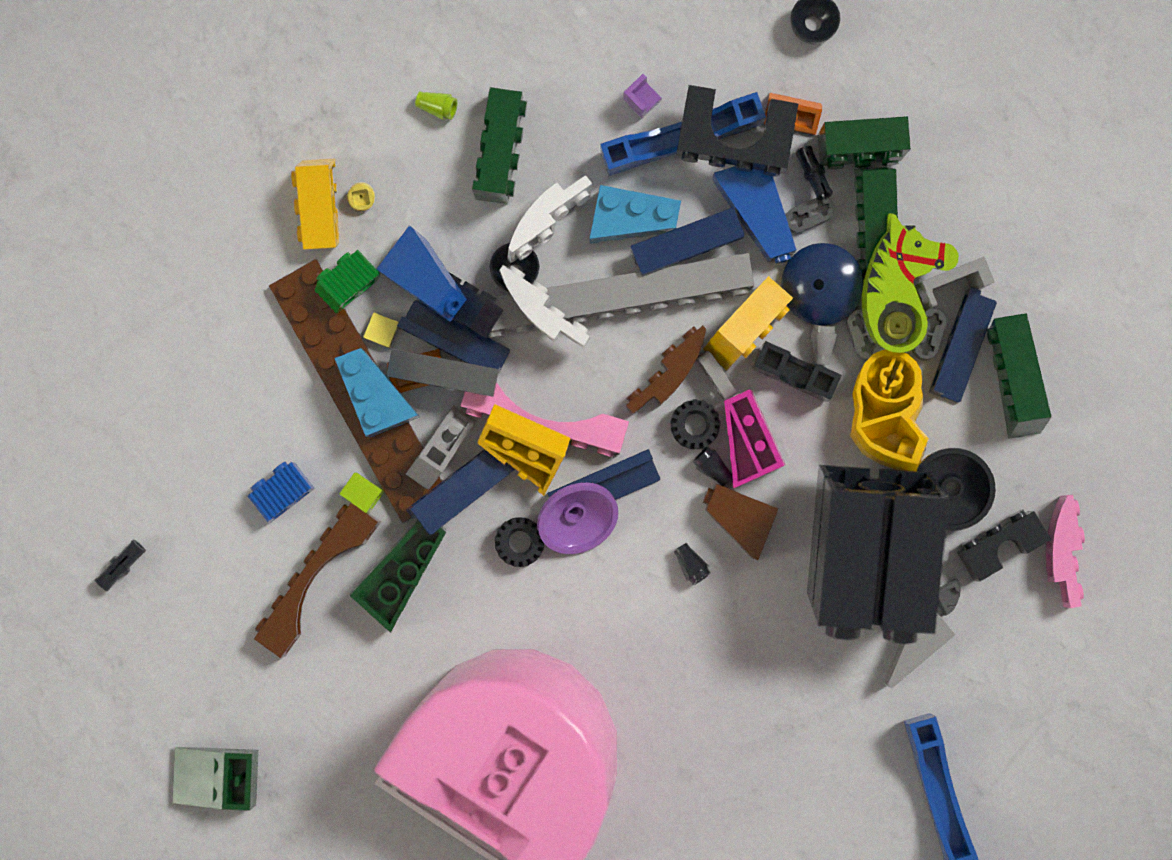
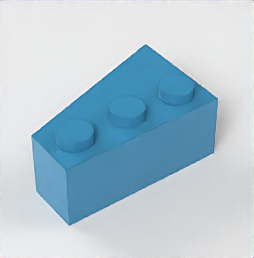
(631, 214)
(373, 395)

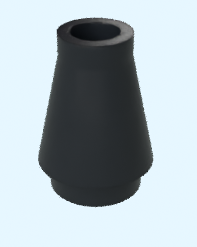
(712, 465)
(692, 565)

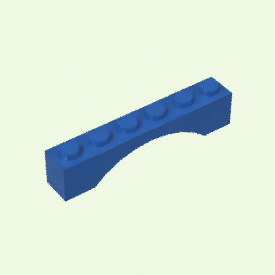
(656, 144)
(938, 787)

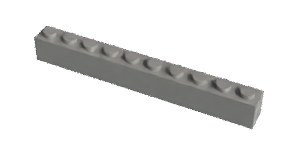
(634, 291)

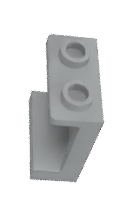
(976, 273)

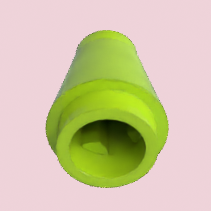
(437, 104)

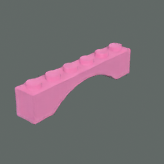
(600, 431)

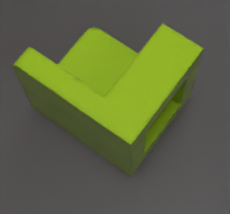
(362, 492)

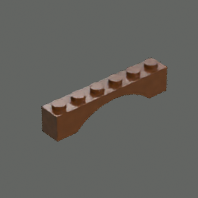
(284, 624)

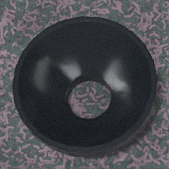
(824, 10)
(529, 265)

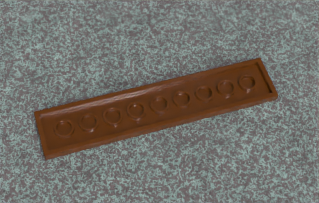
(326, 338)

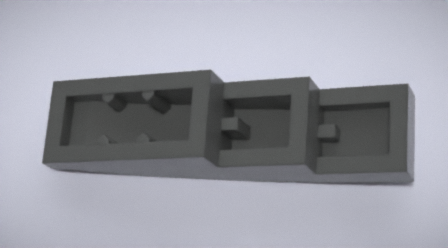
(442, 372)

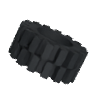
(678, 424)
(502, 542)

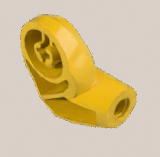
(885, 411)

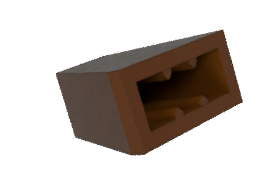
(741, 518)

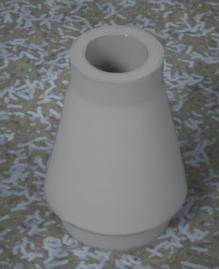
(823, 341)

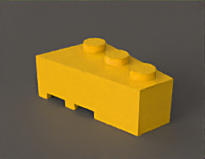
(316, 203)
(748, 323)
(524, 445)

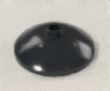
(973, 480)

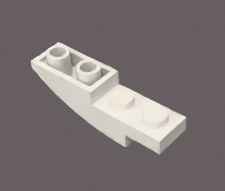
(539, 220)
(532, 303)

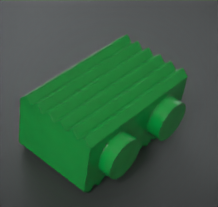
(346, 281)

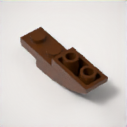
(677, 364)

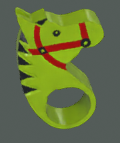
(891, 275)

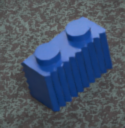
(280, 491)

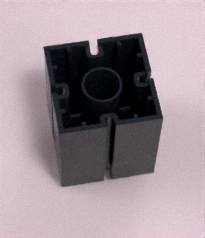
(877, 552)

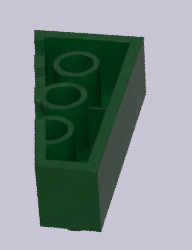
(499, 146)
(1019, 376)
(393, 579)

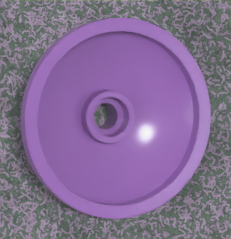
(577, 518)

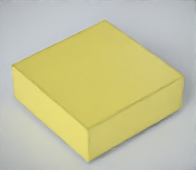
(381, 330)

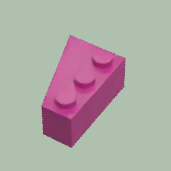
(750, 440)

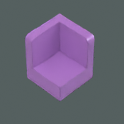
(641, 96)

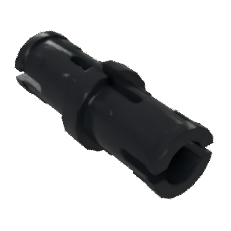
(814, 173)
(120, 565)

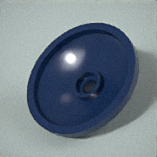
(841, 280)

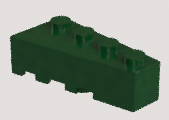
(875, 200)

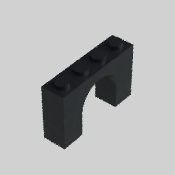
(700, 143)

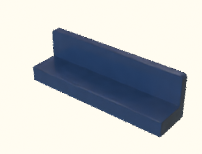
(687, 241)
(453, 337)
(963, 345)
(623, 476)
(459, 491)

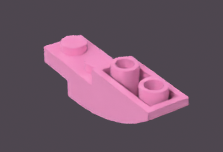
(1065, 538)

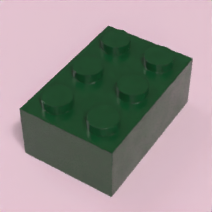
(863, 142)

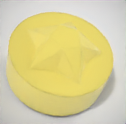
(361, 196)
(897, 325)

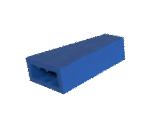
(758, 210)
(420, 272)

